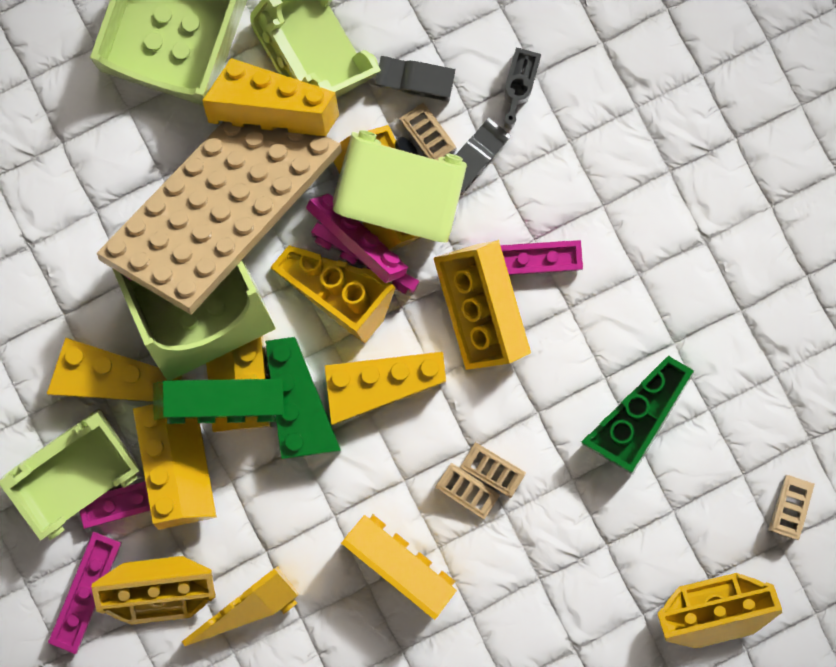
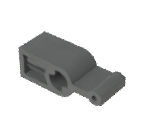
(416, 78)
(525, 80)
(481, 150)

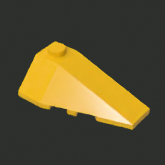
(259, 601)

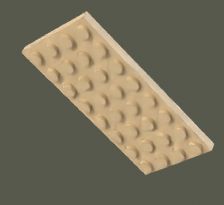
(216, 210)

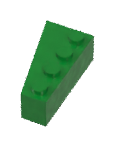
(218, 399)
(634, 424)
(305, 425)

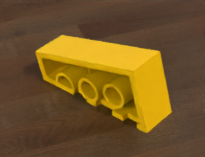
(269, 99)
(100, 374)
(371, 384)

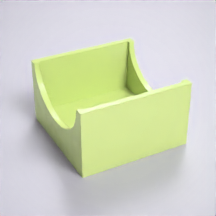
(168, 43)
(183, 341)

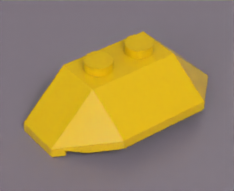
(154, 590)
(718, 610)

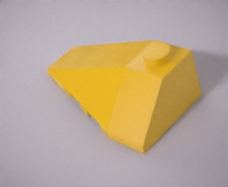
(344, 292)

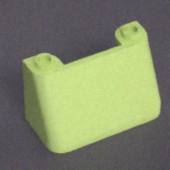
(311, 45)
(399, 188)
(69, 474)

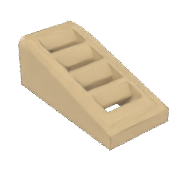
(449, 147)
(447, 476)
(515, 481)
(802, 509)

